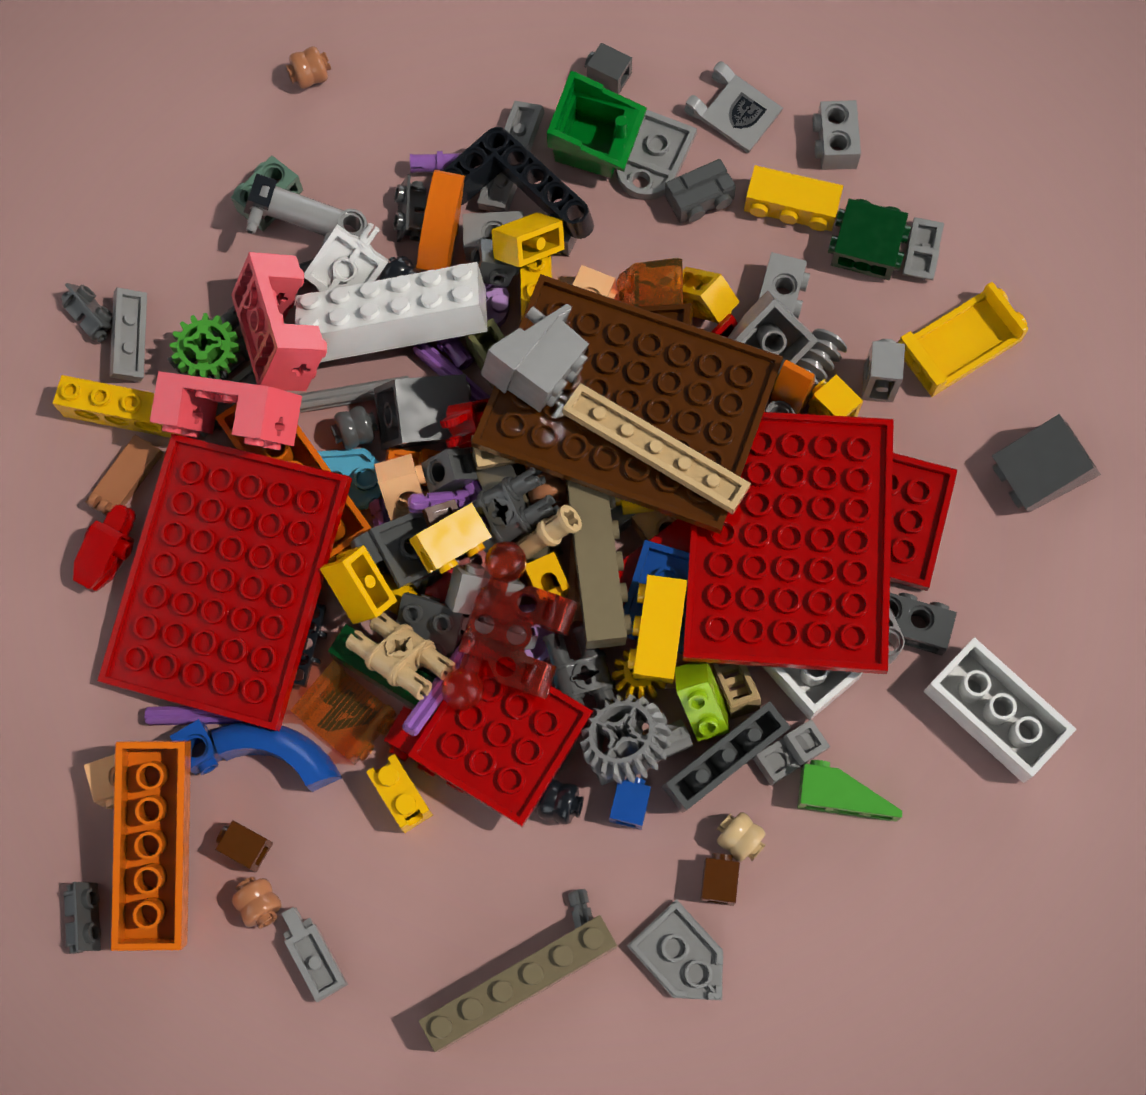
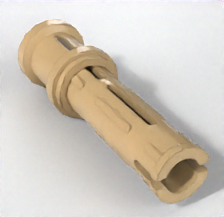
(551, 531)

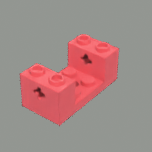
(279, 352)
(190, 403)

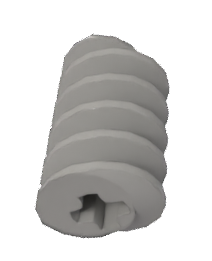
(821, 354)

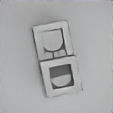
(923, 248)
(791, 752)

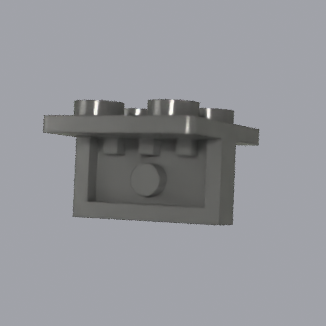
(432, 622)

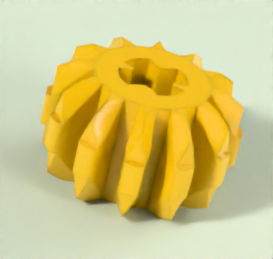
(626, 679)

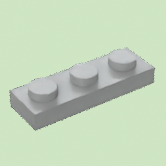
(128, 335)

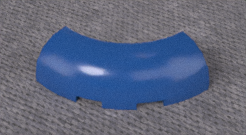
(287, 745)

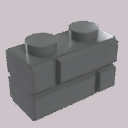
(700, 191)

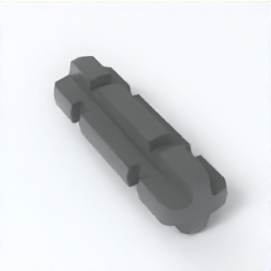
(578, 900)

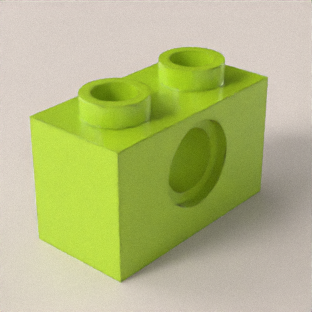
(701, 700)

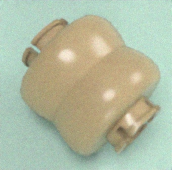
(741, 837)

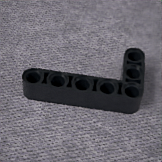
(504, 160)

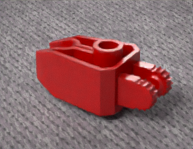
(463, 421)
(104, 548)

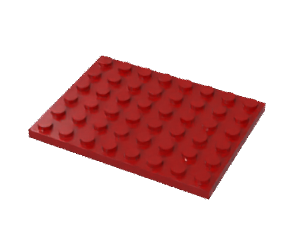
(804, 554)
(225, 581)

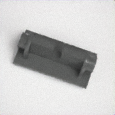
(409, 198)
(81, 302)
(83, 903)

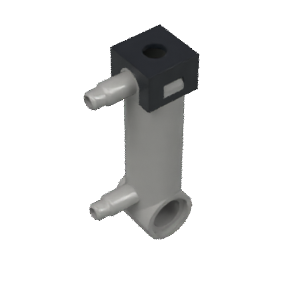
(297, 209)

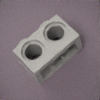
(841, 135)

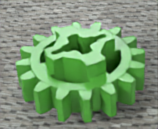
(193, 340)

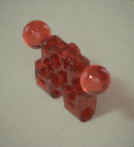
(505, 564)

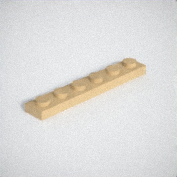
(656, 448)

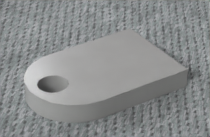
(656, 155)

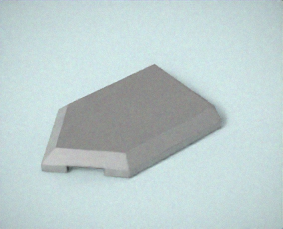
(681, 955)

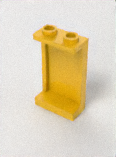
(963, 339)

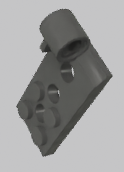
(386, 548)

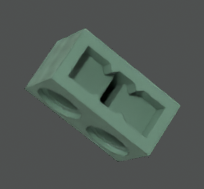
(272, 169)

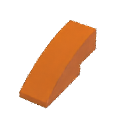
(440, 221)
(793, 386)

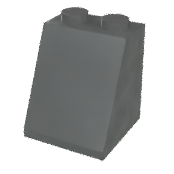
(412, 409)
(1044, 464)

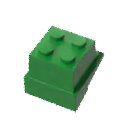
(593, 127)

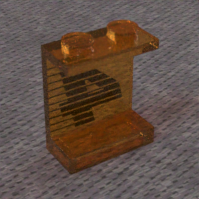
(344, 713)

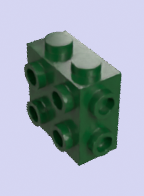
(869, 238)

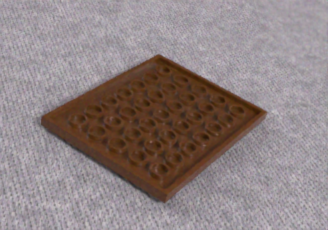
(661, 370)

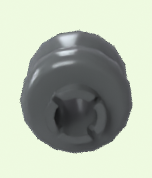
(354, 427)

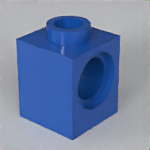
(198, 733)
(630, 803)

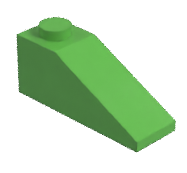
(836, 792)

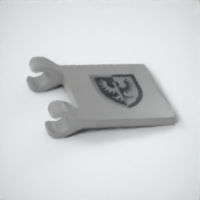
(738, 111)

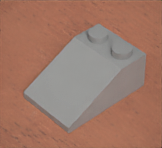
(774, 329)

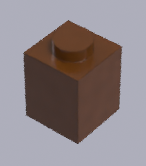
(243, 845)
(720, 880)

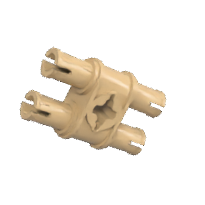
(400, 655)

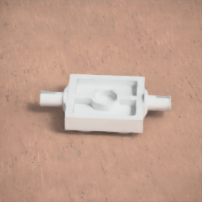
(346, 260)

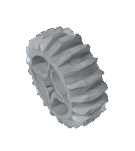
(626, 754)

